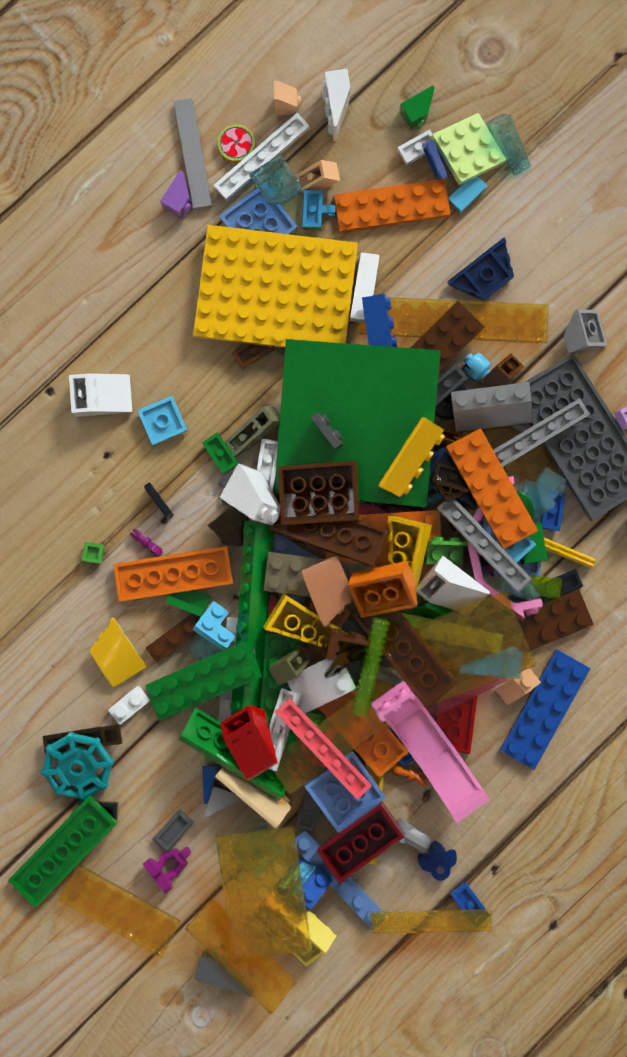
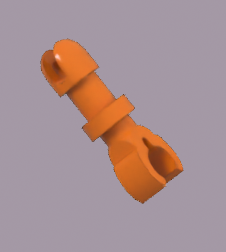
(410, 774)

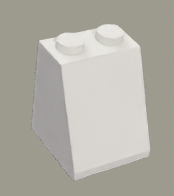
(251, 495)

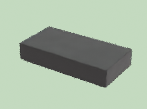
(173, 830)

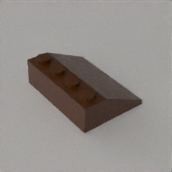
(319, 492)

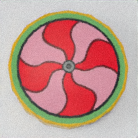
(236, 143)

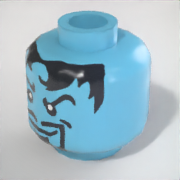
(476, 366)

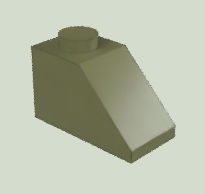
(290, 665)

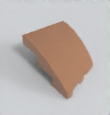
(328, 588)

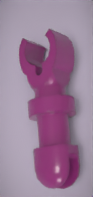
(146, 543)

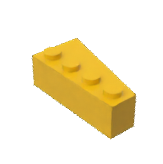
(408, 543)
(298, 622)

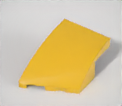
(116, 654)

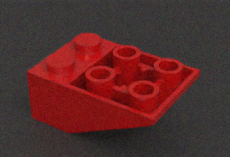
(250, 741)

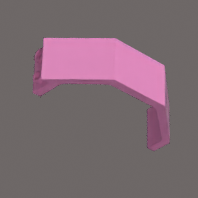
(529, 607)
(431, 750)

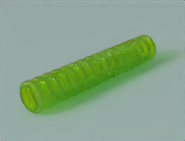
(370, 667)

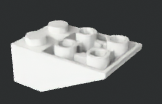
(336, 95)
(100, 394)
(450, 586)

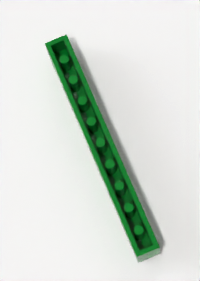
(252, 605)

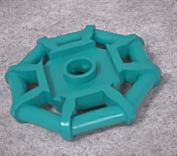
(81, 756)

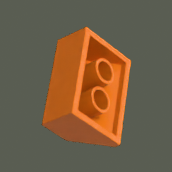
(383, 589)

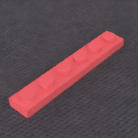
(323, 748)

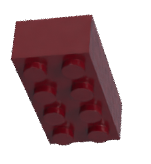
(361, 842)

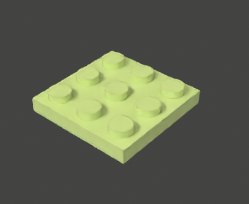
(468, 148)

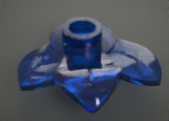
(438, 857)

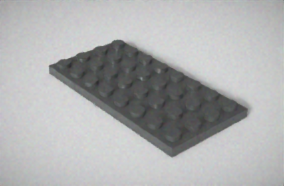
(592, 450)

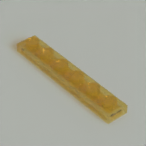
(431, 921)

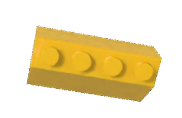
(411, 457)

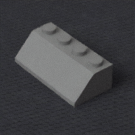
(492, 407)

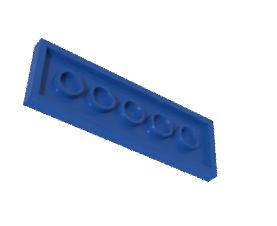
(545, 709)

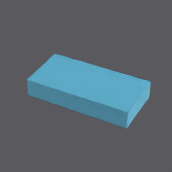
(467, 193)

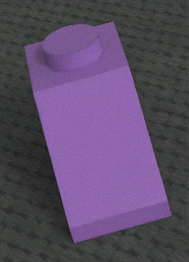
(177, 197)

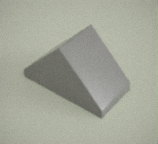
(219, 799)

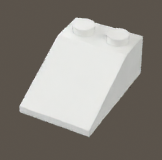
(318, 689)

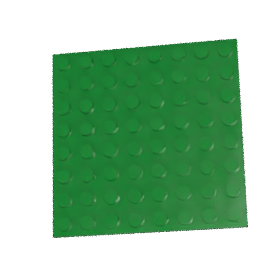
(369, 397)

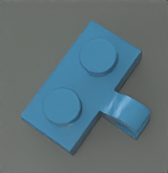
(314, 209)

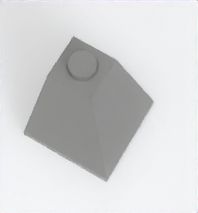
(584, 332)

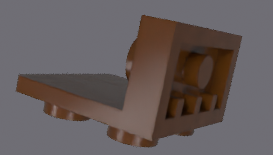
(330, 643)

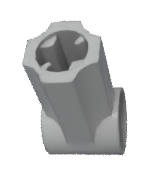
(414, 836)

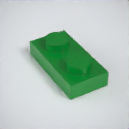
(220, 453)

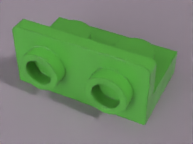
(449, 549)

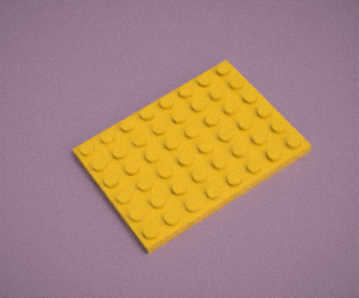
(274, 287)

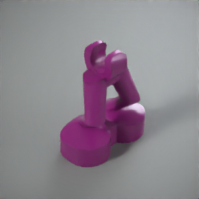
(155, 869)

